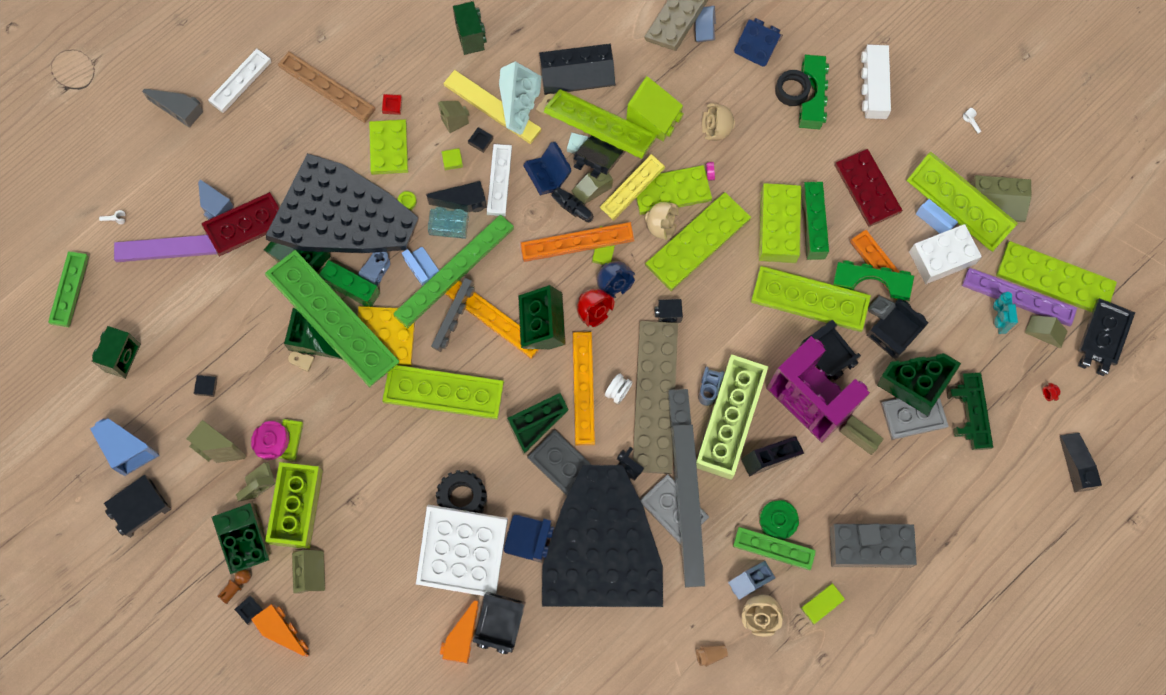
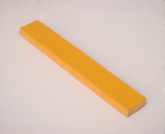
(493, 319)
(583, 389)

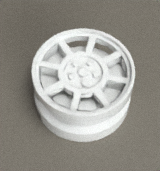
(618, 388)

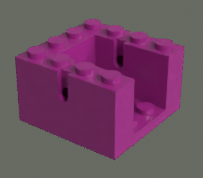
(811, 394)

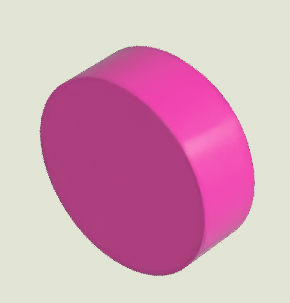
(710, 171)

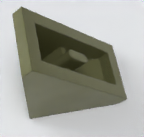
(1047, 329)

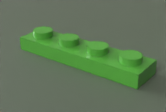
(68, 289)
(774, 548)

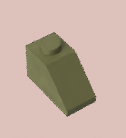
(453, 115)
(592, 187)

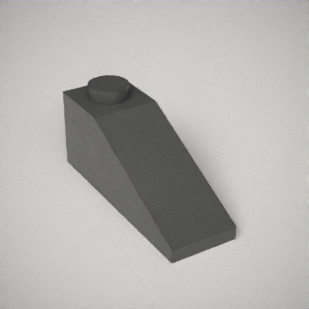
(176, 104)

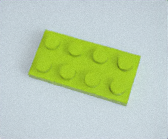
(678, 187)

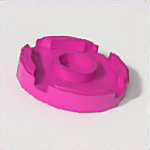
(270, 440)

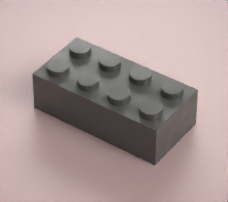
(896, 550)

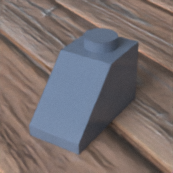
(212, 201)
(751, 580)

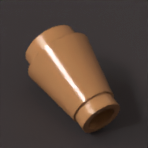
(710, 654)

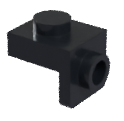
(631, 467)

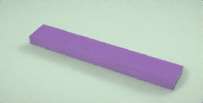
(163, 248)
(1021, 297)

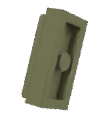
(861, 435)
(257, 483)
(308, 571)

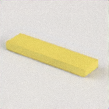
(632, 187)

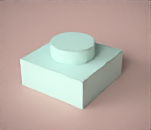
(576, 142)

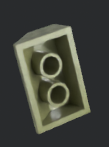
(1008, 194)
(213, 445)

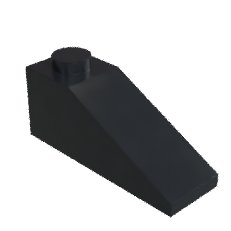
(465, 197)
(772, 456)
(1080, 463)

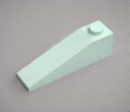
(518, 92)

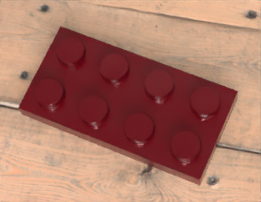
(868, 187)
(241, 224)

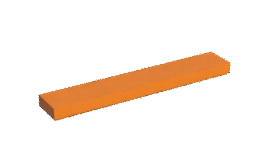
(577, 242)

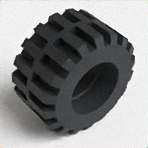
(458, 480)

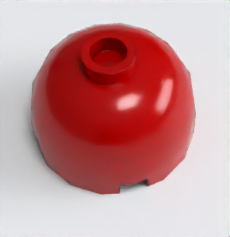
(594, 306)

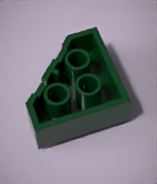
(919, 380)

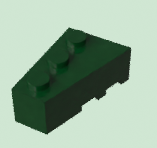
(536, 420)

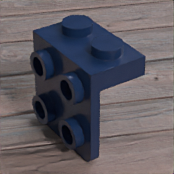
(758, 42)
(549, 170)
(528, 538)

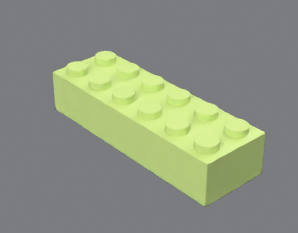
(731, 417)

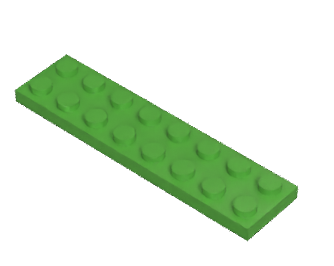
(332, 318)

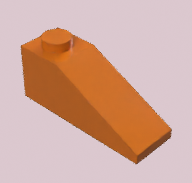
(460, 639)

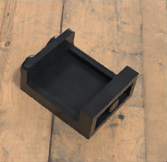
(898, 329)
(837, 354)
(136, 506)
(499, 623)

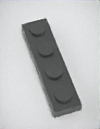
(450, 322)

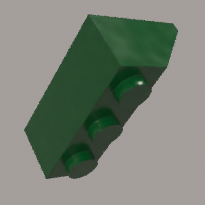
(542, 319)

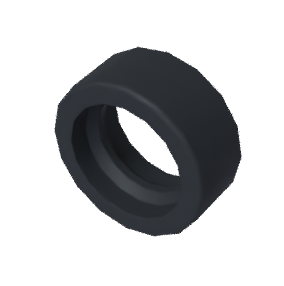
(798, 76)

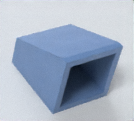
(121, 448)

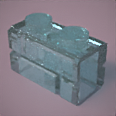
(448, 223)

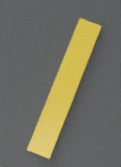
(486, 103)

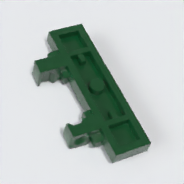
(977, 426)

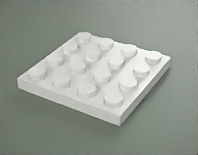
(461, 550)

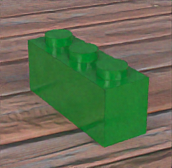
(349, 284)

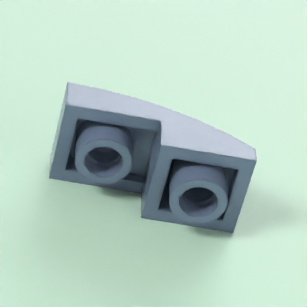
(705, 25)

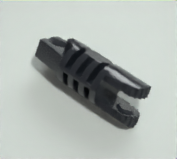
(572, 204)

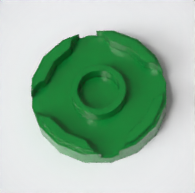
(779, 519)

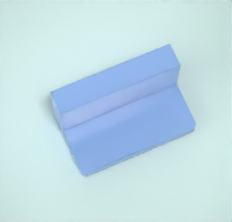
(936, 217)
(420, 265)

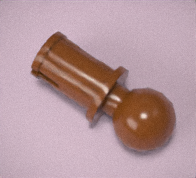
(232, 588)

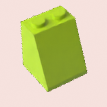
(654, 109)

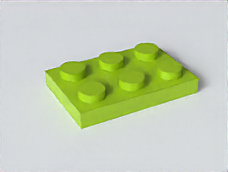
(388, 147)

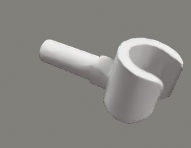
(969, 116)
(114, 217)

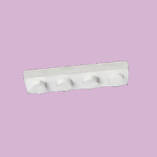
(239, 81)
(499, 180)

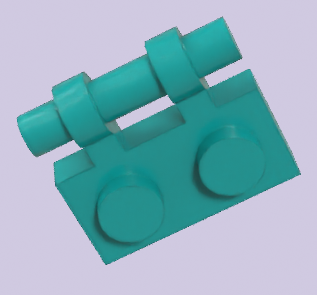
(1007, 313)

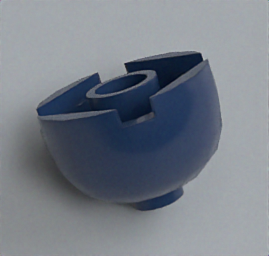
(615, 278)

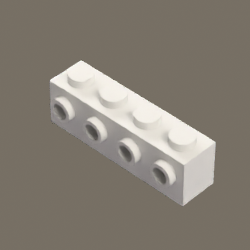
(876, 82)

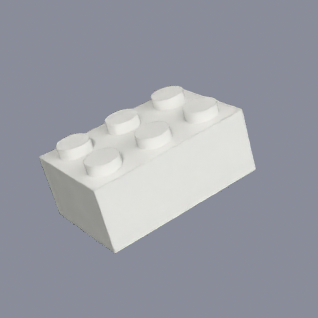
(945, 254)

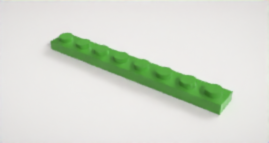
(453, 271)

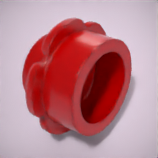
(1051, 392)

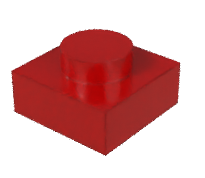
(392, 104)

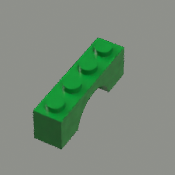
(812, 112)
(816, 235)
(898, 284)

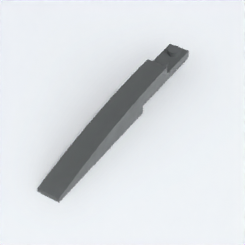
(687, 488)

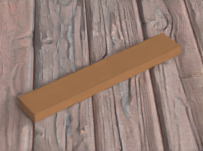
(326, 87)

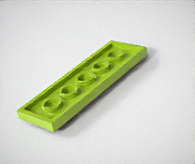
(600, 123)
(962, 201)
(697, 241)
(1054, 277)
(811, 298)
(443, 392)

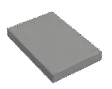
(907, 421)
(662, 505)

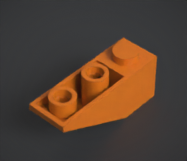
(274, 627)

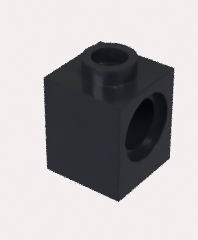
(669, 311)

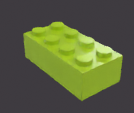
(780, 223)
(294, 505)

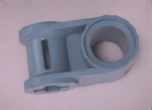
(373, 270)
(711, 383)

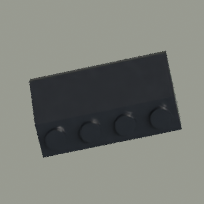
(577, 68)

